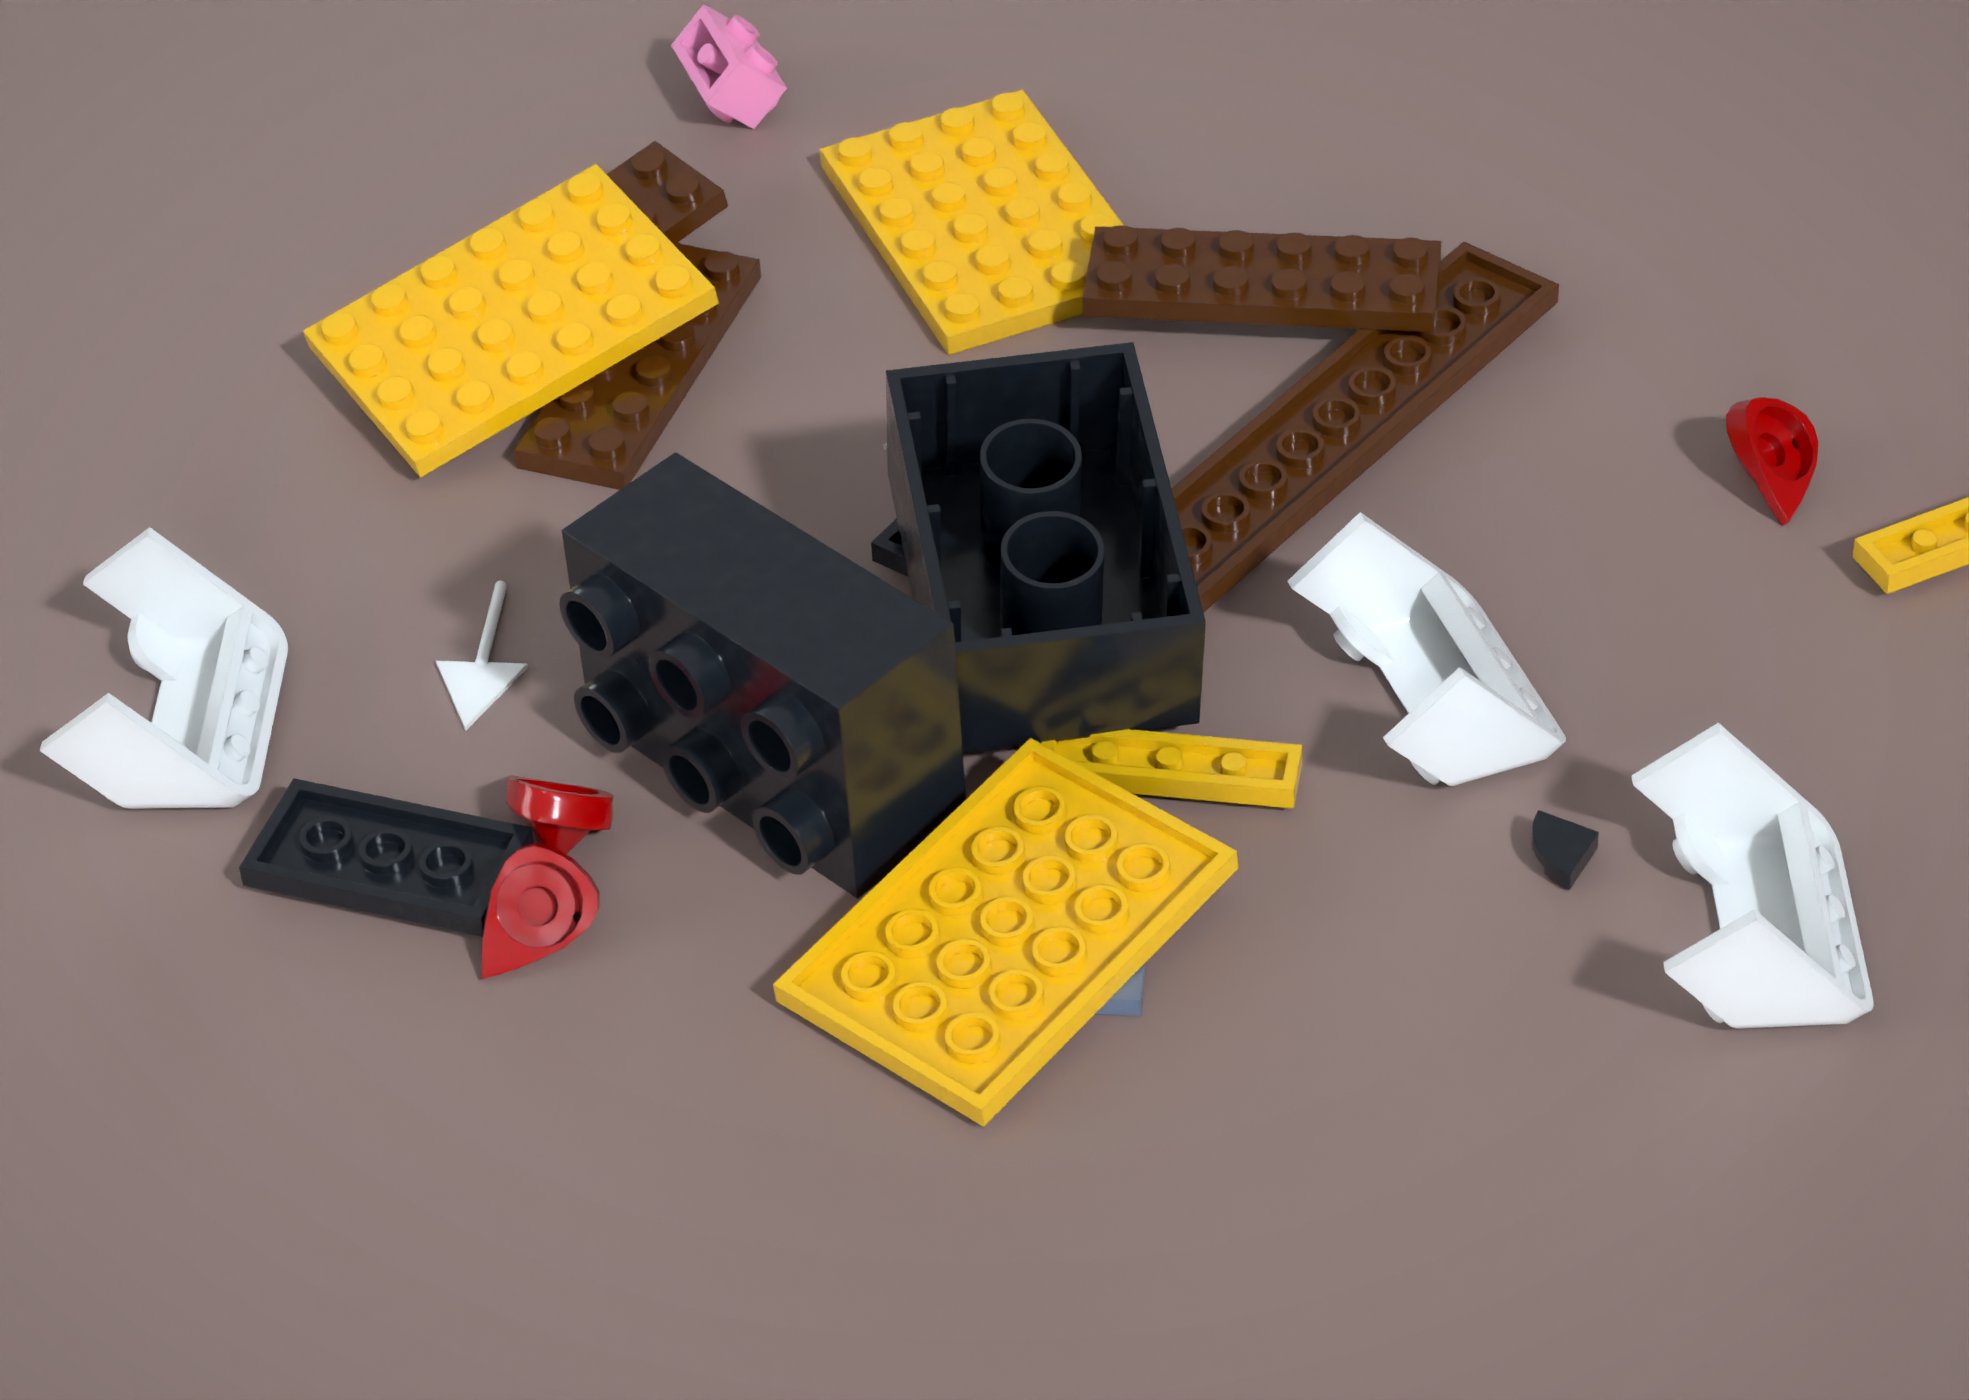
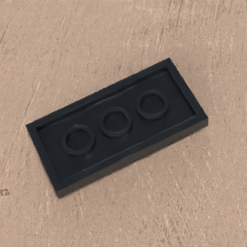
(382, 856)

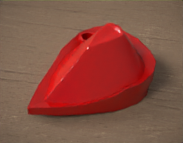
(1775, 449)
(559, 811)
(534, 908)

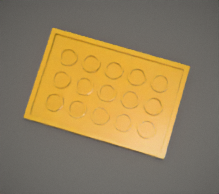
(975, 216)
(509, 319)
(1006, 930)

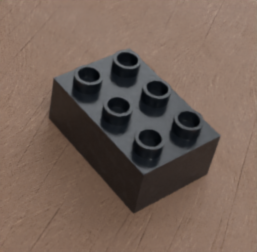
(1048, 542)
(764, 673)

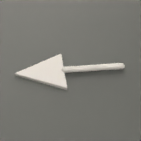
(480, 683)

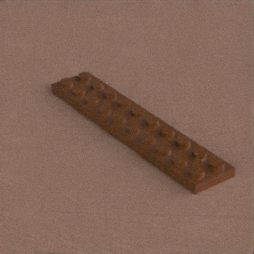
(1348, 417)

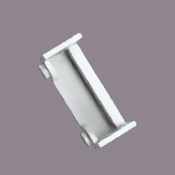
(1439, 652)
(216, 693)
(1778, 887)

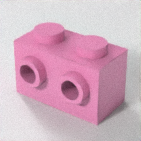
(729, 66)

